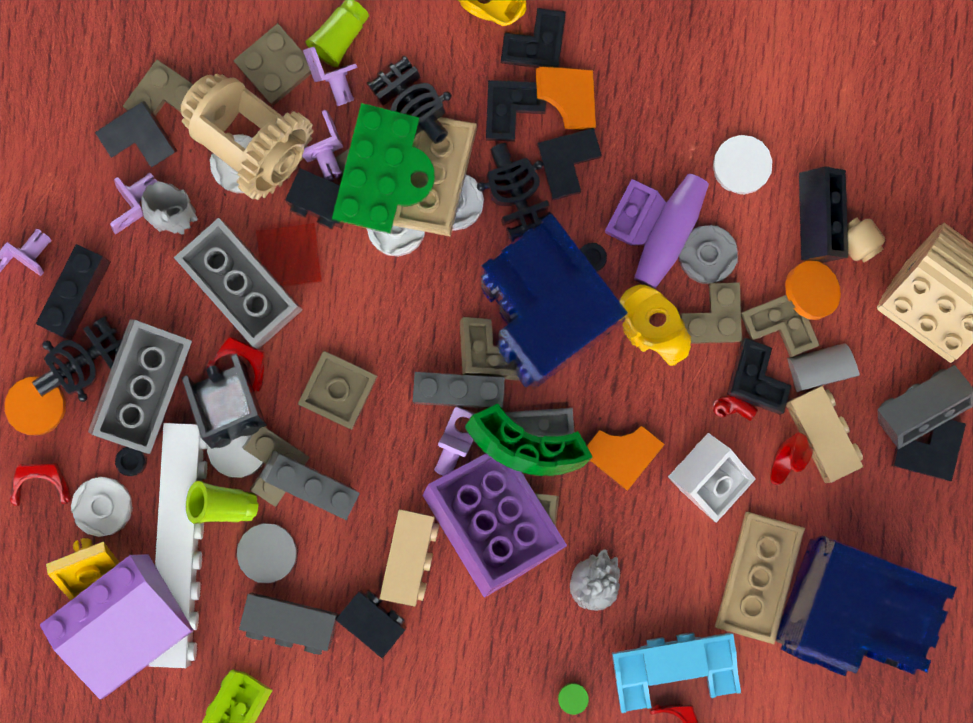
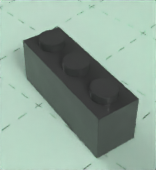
(458, 390)
(925, 406)
(310, 485)
(288, 623)

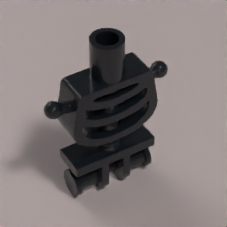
(420, 99)
(506, 174)
(55, 377)

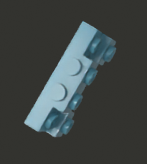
(675, 661)

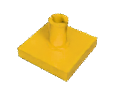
(82, 568)

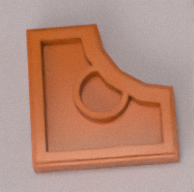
(570, 93)
(624, 456)

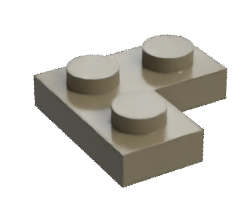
(158, 87)
(781, 316)
(724, 319)
(478, 353)
(262, 446)

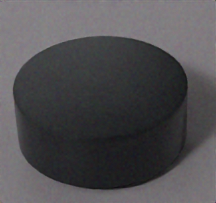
(595, 255)
(130, 461)

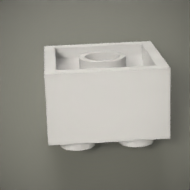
(712, 477)

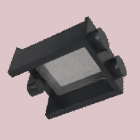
(224, 404)

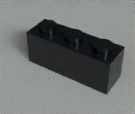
(823, 214)
(73, 292)

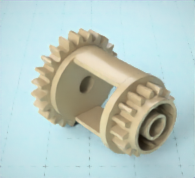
(272, 152)

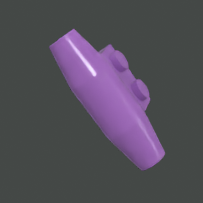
(659, 225)

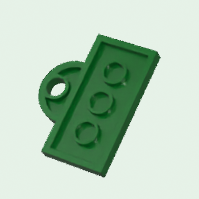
(381, 170)

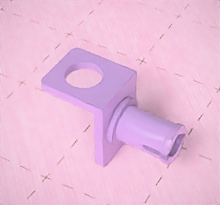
(336, 77)
(324, 151)
(133, 196)
(27, 253)
(453, 443)

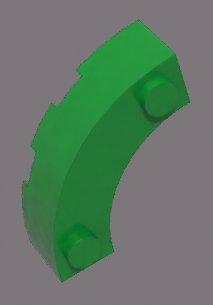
(525, 452)

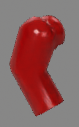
(730, 405)

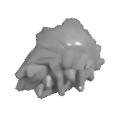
(167, 208)
(595, 582)

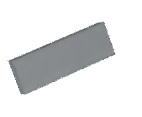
(545, 422)

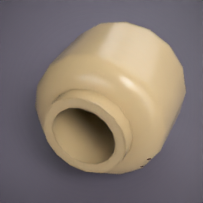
(864, 239)

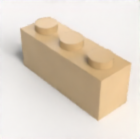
(826, 434)
(409, 558)

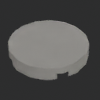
(709, 254)
(267, 553)

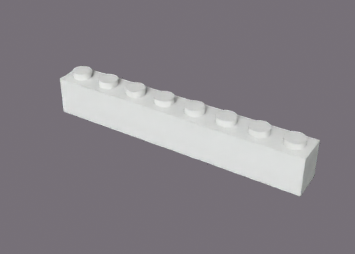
(176, 536)

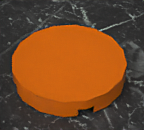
(813, 290)
(30, 411)

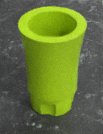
(338, 32)
(219, 504)

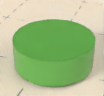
(573, 698)

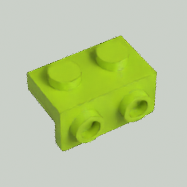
(238, 699)

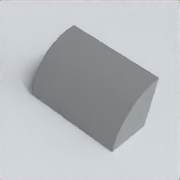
(822, 367)

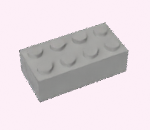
(238, 283)
(139, 386)

